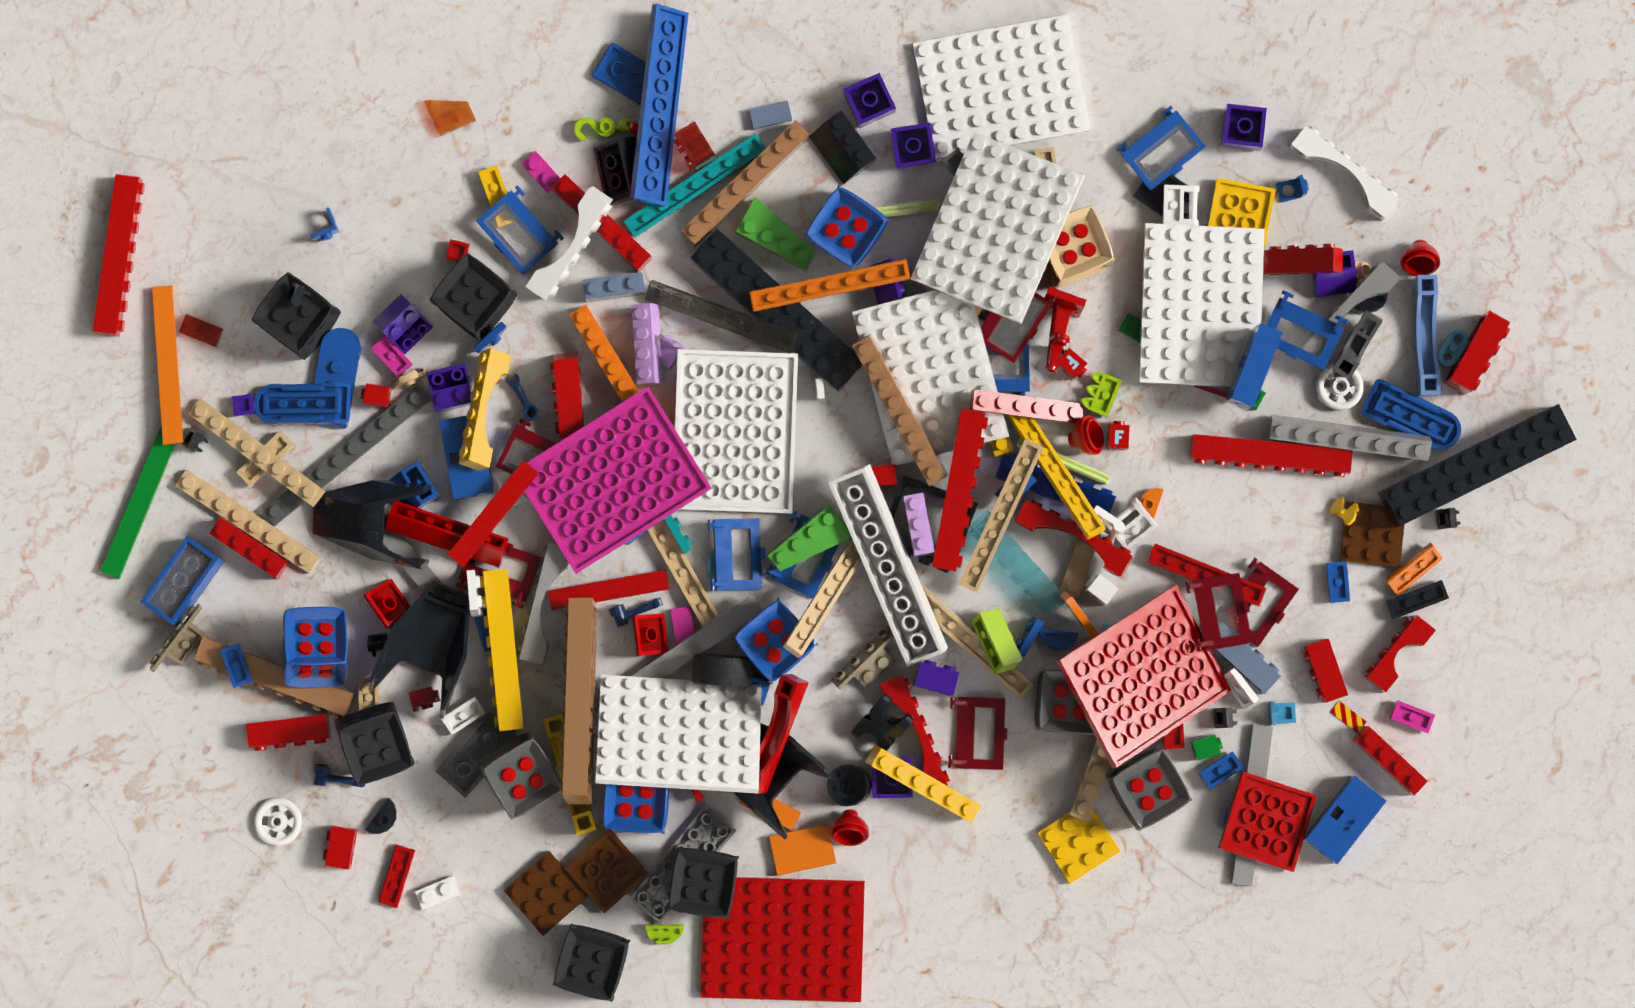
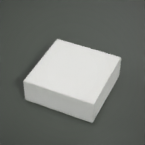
(819, 389)

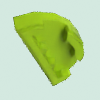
(664, 933)

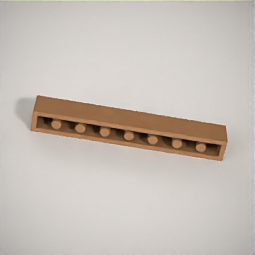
(745, 183)
(900, 410)
(271, 675)

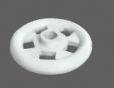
(1341, 403)
(263, 830)

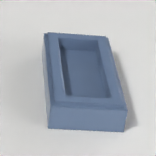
(770, 115)

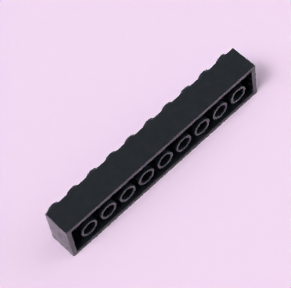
(814, 343)
(1476, 466)

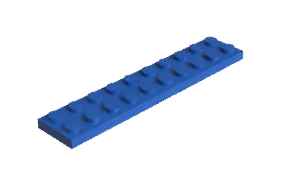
(659, 105)

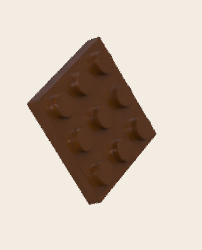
(1372, 537)
(607, 870)
(546, 893)

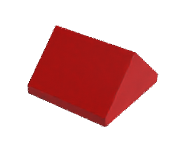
(387, 603)
(650, 634)

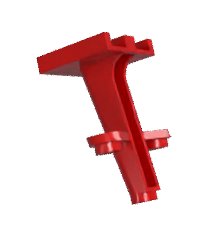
(1063, 307)

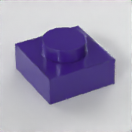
(243, 405)

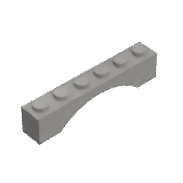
(1377, 283)
(535, 644)

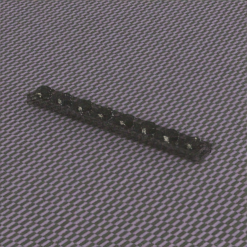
(721, 316)

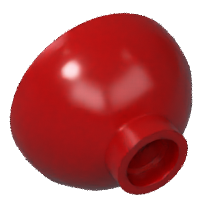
(1420, 259)
(1087, 436)
(849, 829)

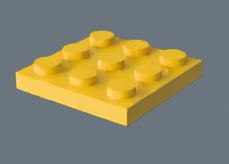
(1241, 205)
(1078, 844)

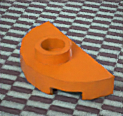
(1150, 500)

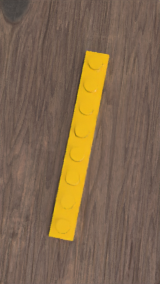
(1060, 477)

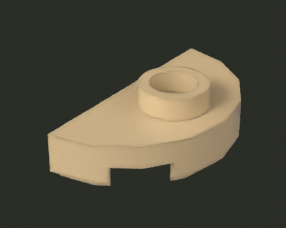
(409, 379)

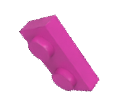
(540, 171)
(392, 356)
(1412, 716)

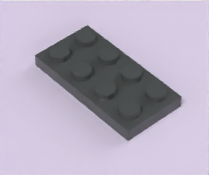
(461, 765)

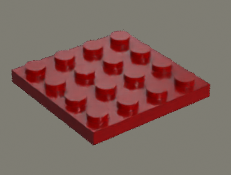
(1267, 821)

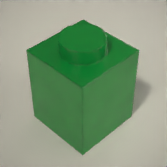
(1206, 747)

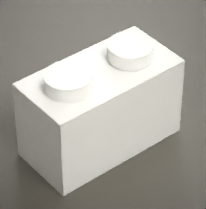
(1100, 589)

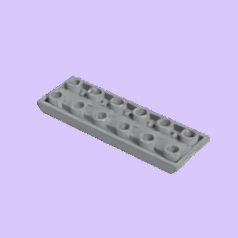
(705, 832)

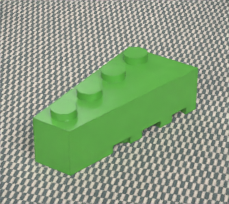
(773, 235)
(812, 537)

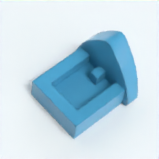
(1281, 713)

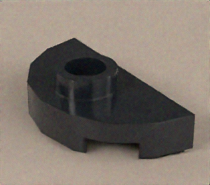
(1372, 304)
(383, 819)

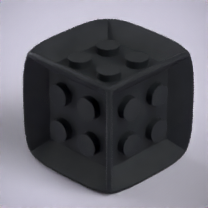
(473, 296)
(294, 326)
(374, 743)
(703, 882)
(591, 962)

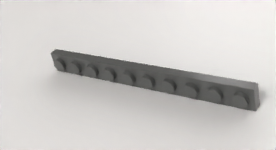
(351, 451)

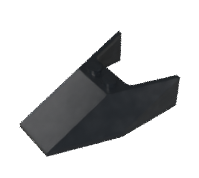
(355, 518)
(431, 638)
(792, 760)

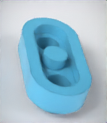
(1451, 348)

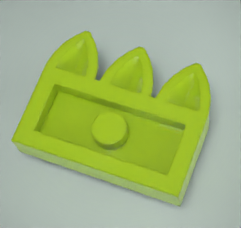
(1103, 394)

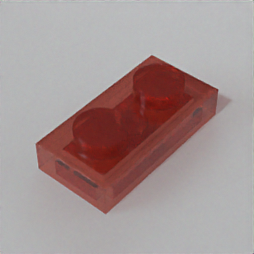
(201, 330)

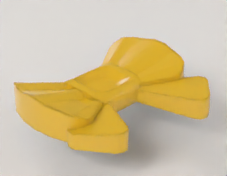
(1348, 515)

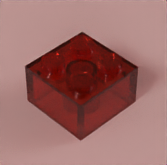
(694, 146)

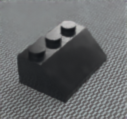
(842, 147)
(615, 167)

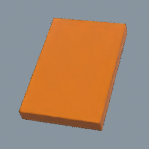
(802, 850)

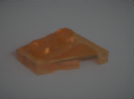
(449, 115)

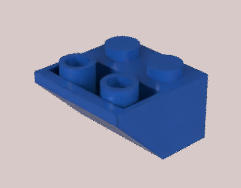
(416, 474)

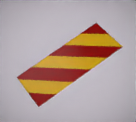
(1348, 716)

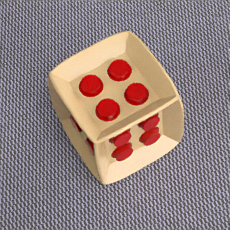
(1079, 249)

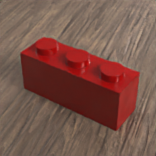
(1324, 671)

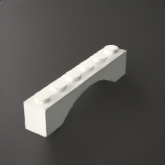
(1376, 197)
(591, 209)

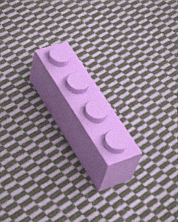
(647, 344)

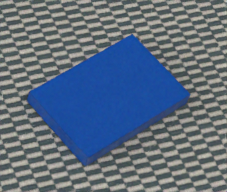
(621, 72)

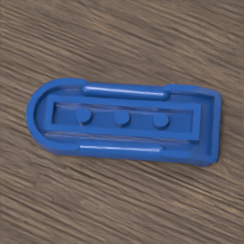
(339, 361)
(304, 403)
(1411, 414)

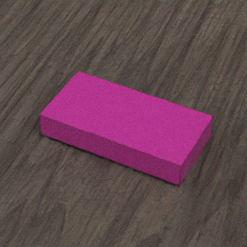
(682, 623)

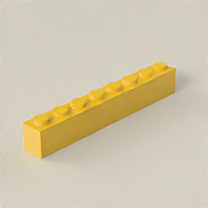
(502, 650)

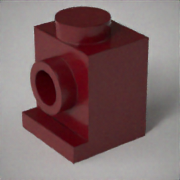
(424, 698)

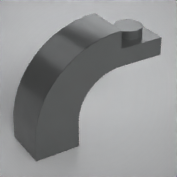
(1356, 344)

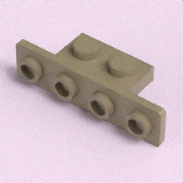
(183, 641)
(868, 662)

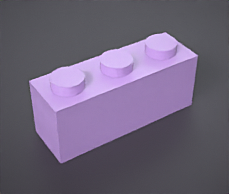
(918, 524)

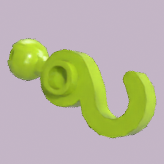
(604, 127)

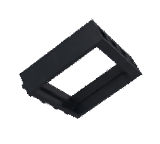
(931, 490)

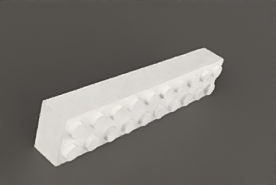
(888, 565)

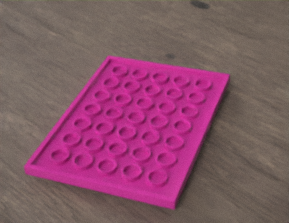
(614, 480)

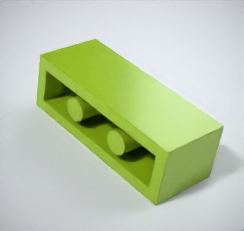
(997, 641)

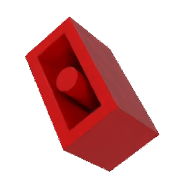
(340, 847)

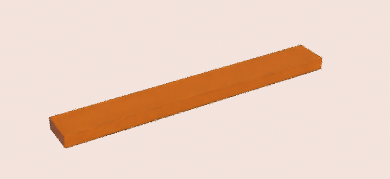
(829, 285)
(167, 365)

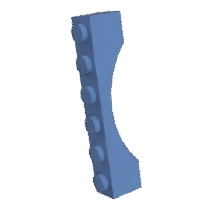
(1425, 312)

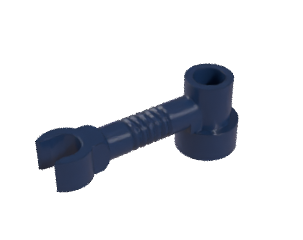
(528, 407)
(621, 615)
(322, 776)

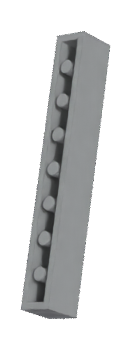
(1350, 437)

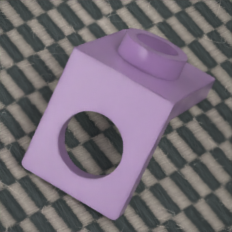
(669, 350)

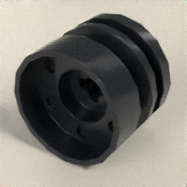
(849, 797)

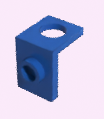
(1299, 185)
(327, 233)
(761, 680)

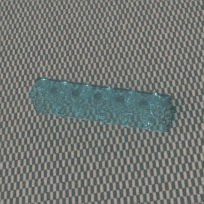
(1022, 570)

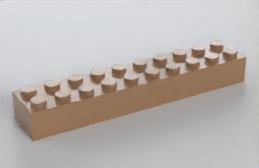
(579, 701)

